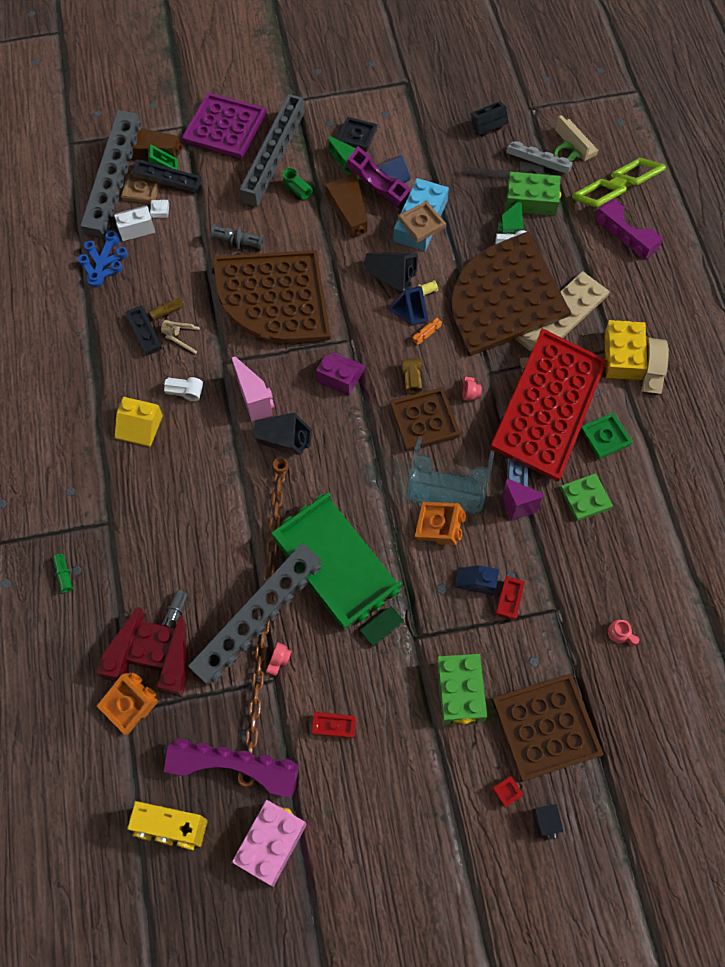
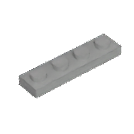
(546, 159)

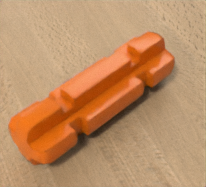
(426, 331)

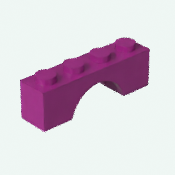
(388, 187)
(643, 242)

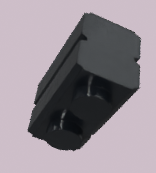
(489, 118)

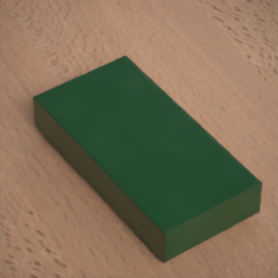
(382, 626)

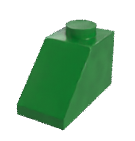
(511, 220)

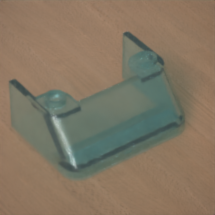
(440, 487)

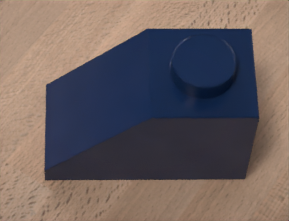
(477, 579)

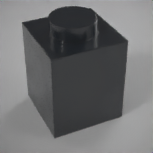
(548, 821)

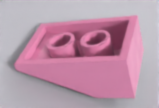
(255, 394)

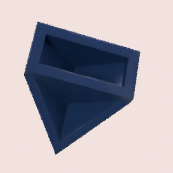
(395, 168)
(410, 306)

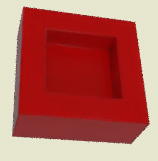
(507, 792)

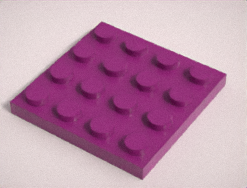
(224, 125)

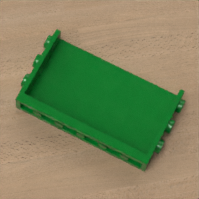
(350, 575)

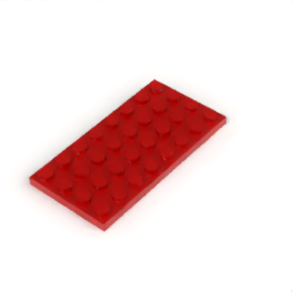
(549, 405)

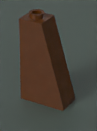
(162, 141)
(348, 203)

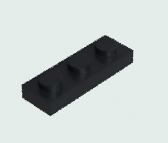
(143, 330)

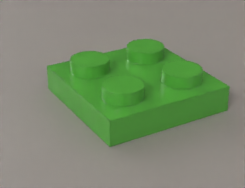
(586, 497)

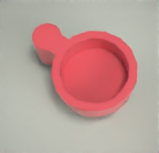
(471, 389)
(621, 631)
(279, 657)

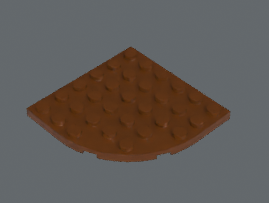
(505, 294)
(274, 295)

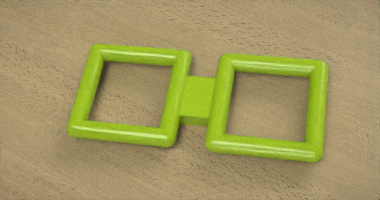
(619, 183)

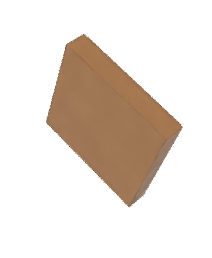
(139, 190)
(422, 221)

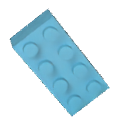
(422, 191)

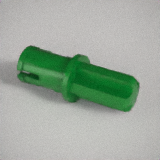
(62, 573)

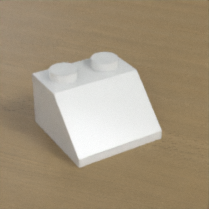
(134, 223)

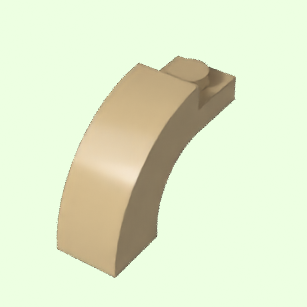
(657, 365)

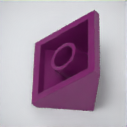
(520, 500)

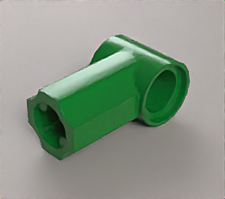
(293, 182)

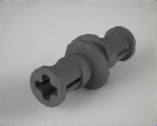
(237, 237)

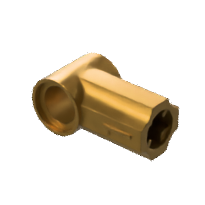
(412, 371)

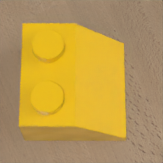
(137, 421)

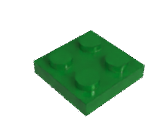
(606, 436)

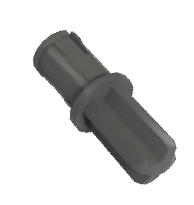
(174, 609)

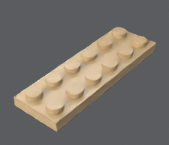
(581, 297)

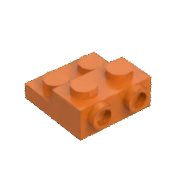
(440, 522)
(127, 702)

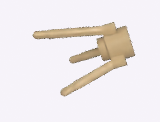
(172, 328)

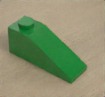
(340, 152)

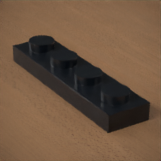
(167, 176)

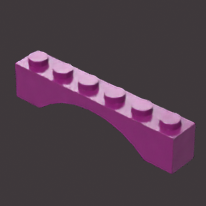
(275, 775)

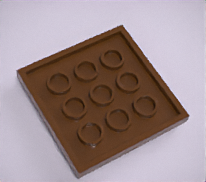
(547, 727)

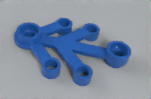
(96, 277)

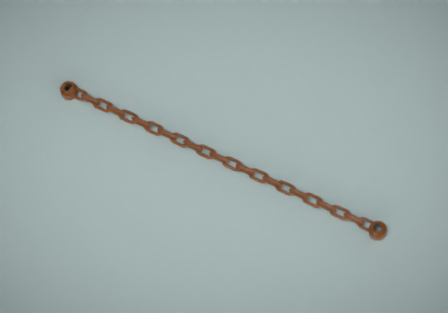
(276, 463)

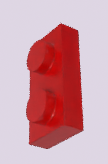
(510, 598)
(334, 725)

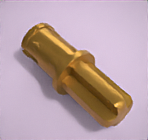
(166, 308)

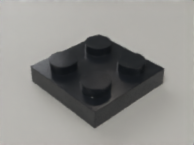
(357, 133)

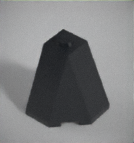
(393, 268)
(283, 433)

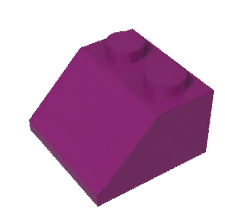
(339, 372)

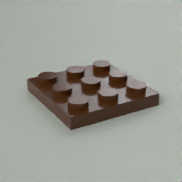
(425, 416)

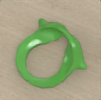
(574, 154)

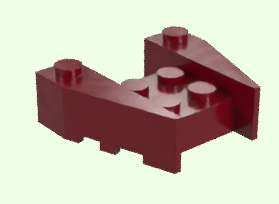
(149, 647)

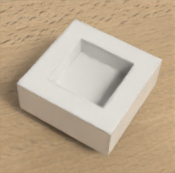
(159, 208)

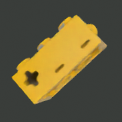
(625, 350)
(167, 825)

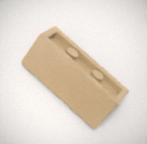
(572, 134)

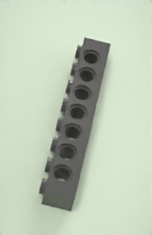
(119, 146)
(272, 150)
(202, 663)

